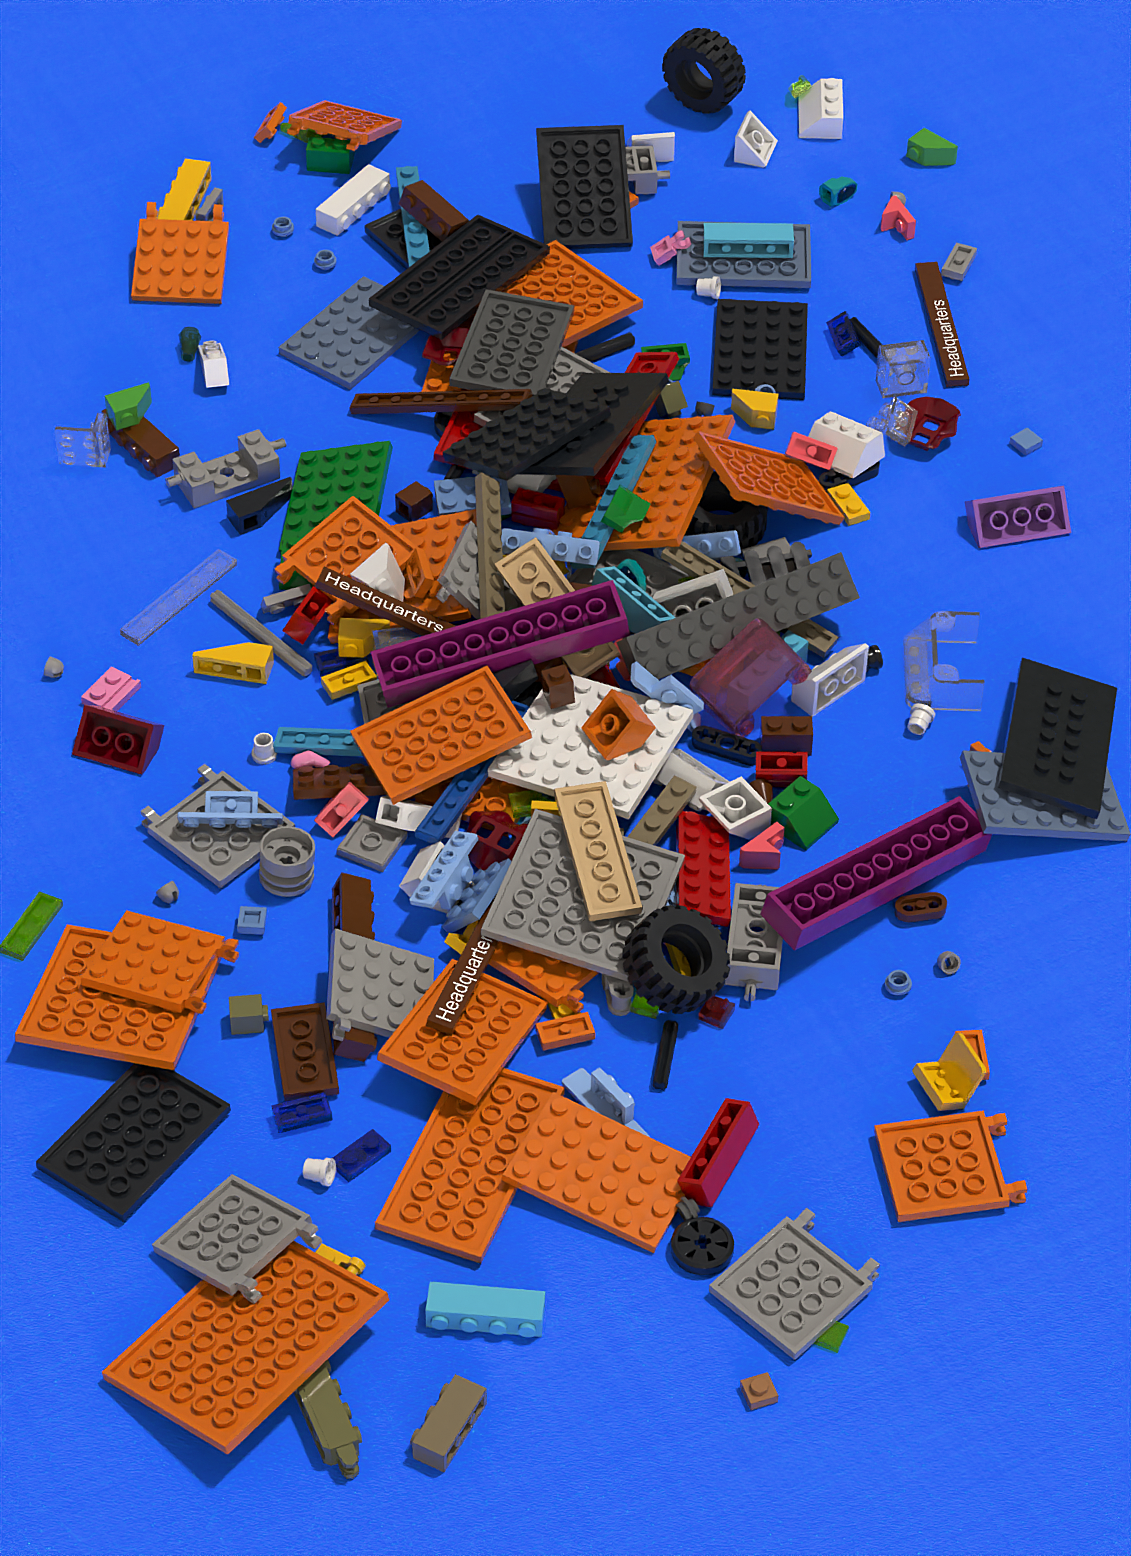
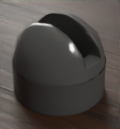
(705, 408)

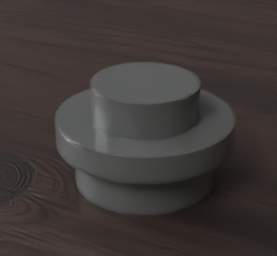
(687, 1208)

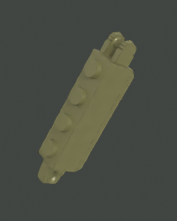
(330, 1421)

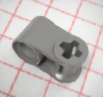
(617, 994)

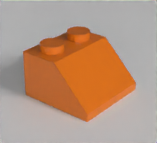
(618, 725)

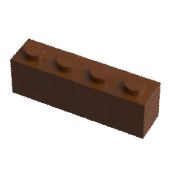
(146, 445)

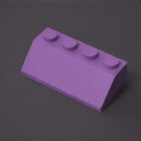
(1018, 516)

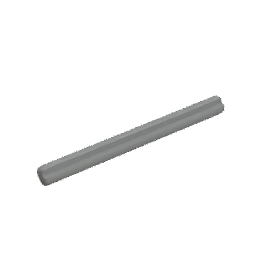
(261, 633)

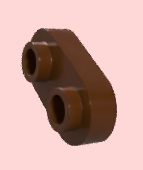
(920, 907)

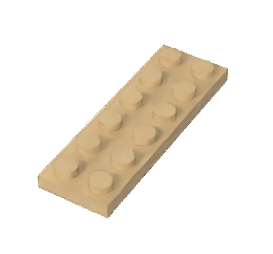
(536, 578)
(597, 851)

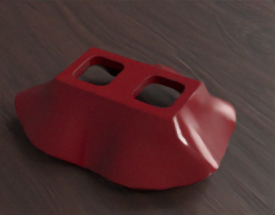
(452, 343)
(935, 411)
(487, 850)

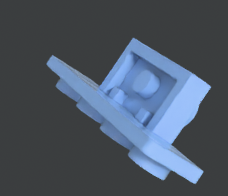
(711, 544)
(559, 547)
(667, 690)
(231, 808)
(447, 874)
(603, 1096)

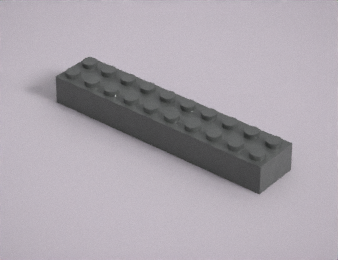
(709, 629)

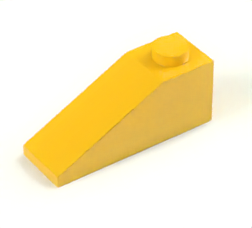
(240, 662)

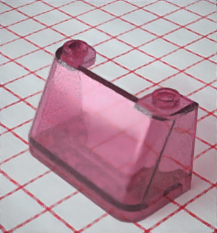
(747, 675)

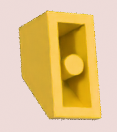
(755, 407)
(356, 635)

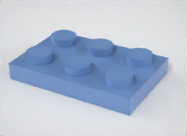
(460, 495)
(477, 897)

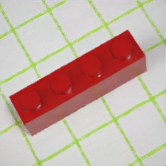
(718, 1152)

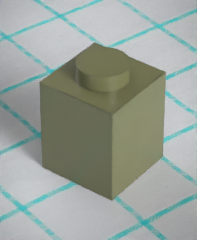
(671, 400)
(247, 1014)

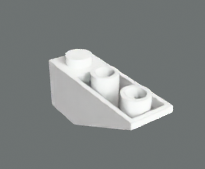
(213, 364)
(406, 815)

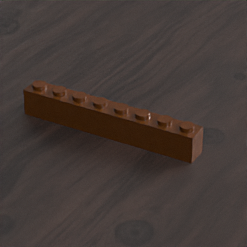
(353, 914)

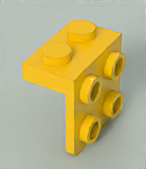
(953, 1077)

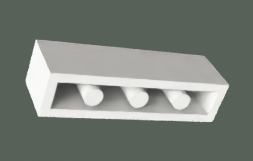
(352, 200)

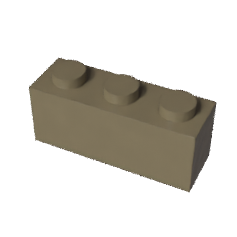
(448, 1422)

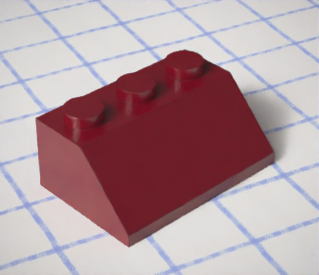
(117, 739)

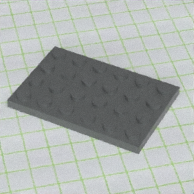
(511, 343)

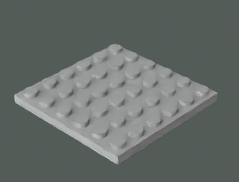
(544, 907)

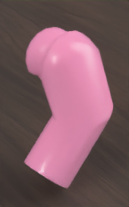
(309, 758)

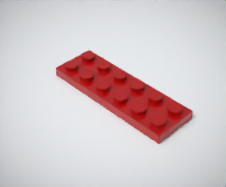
(705, 875)

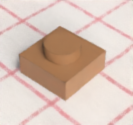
(759, 1391)

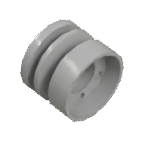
(287, 861)

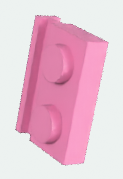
(111, 690)

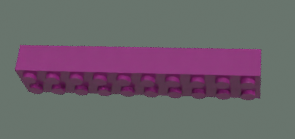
(501, 641)
(875, 873)

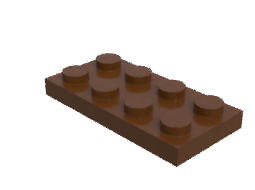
(330, 780)
(304, 1051)

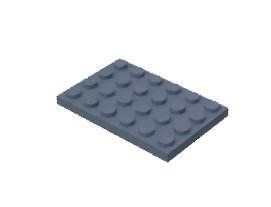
(748, 272)
(348, 337)
(1015, 814)

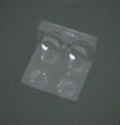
(895, 420)
(84, 445)

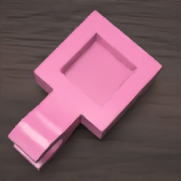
(667, 247)

